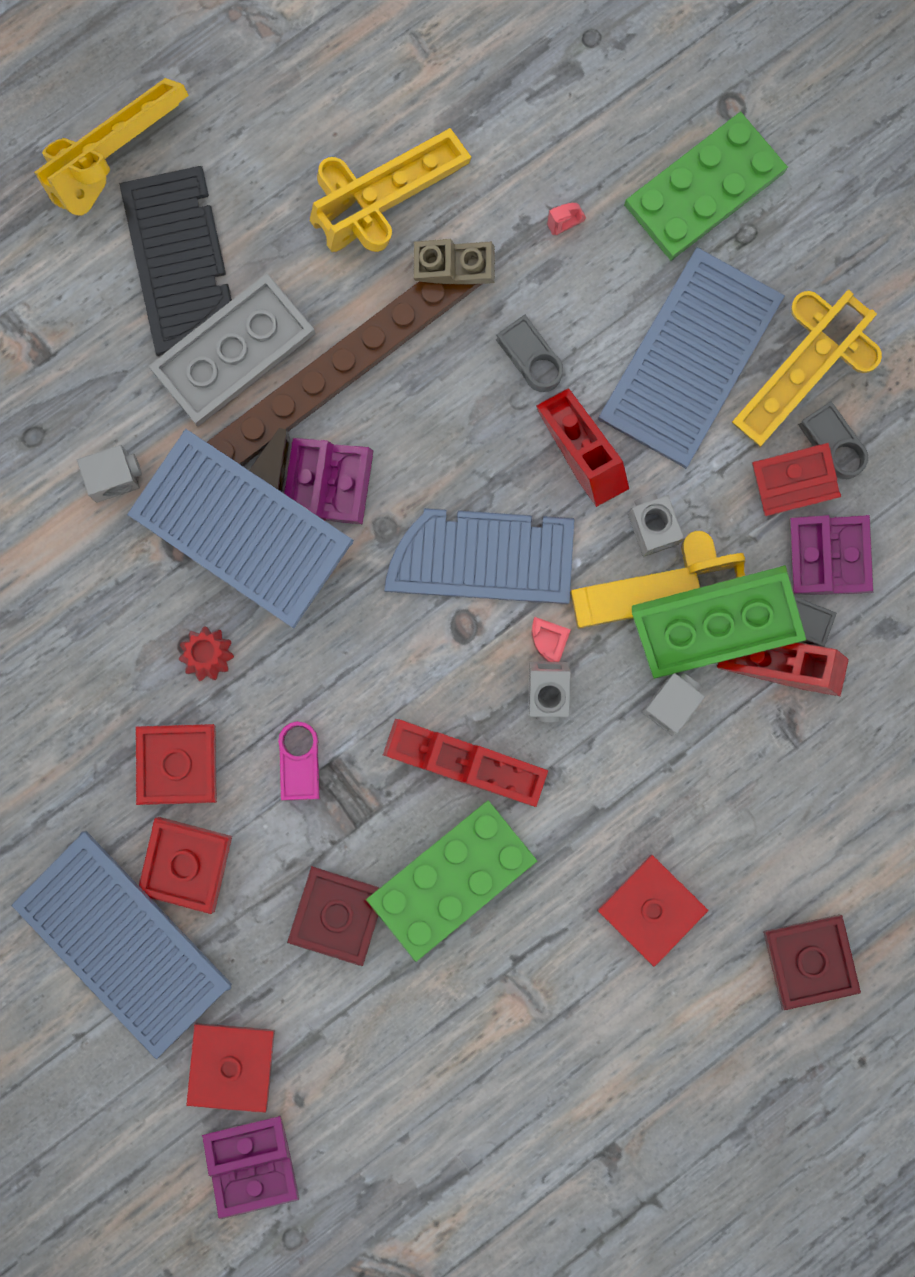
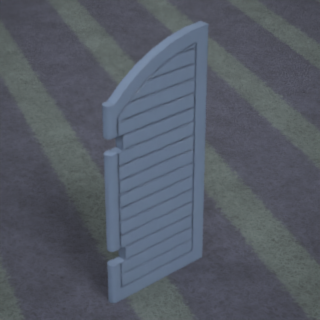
(484, 557)

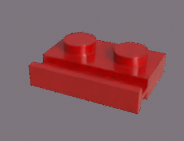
(796, 479)

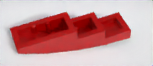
(465, 762)

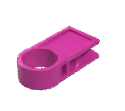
(299, 773)

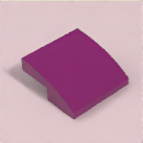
(329, 479)
(831, 555)
(250, 1167)

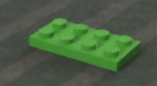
(705, 186)
(719, 622)
(451, 880)

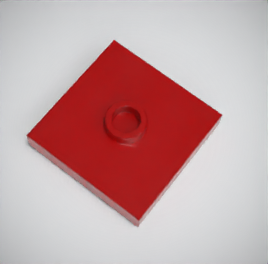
(176, 764)
(185, 865)
(652, 910)
(230, 1067)

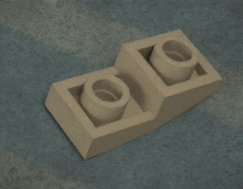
(454, 263)

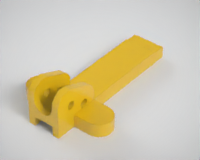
(79, 170)
(381, 190)
(808, 363)
(615, 599)

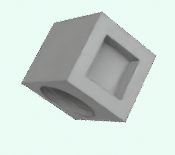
(109, 473)
(655, 541)
(549, 674)
(674, 703)

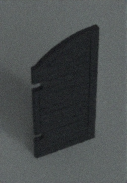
(175, 252)

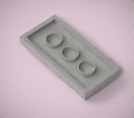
(232, 349)

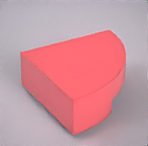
(565, 217)
(549, 639)

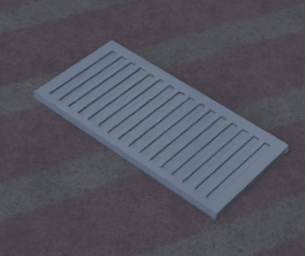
(691, 357)
(240, 528)
(121, 944)

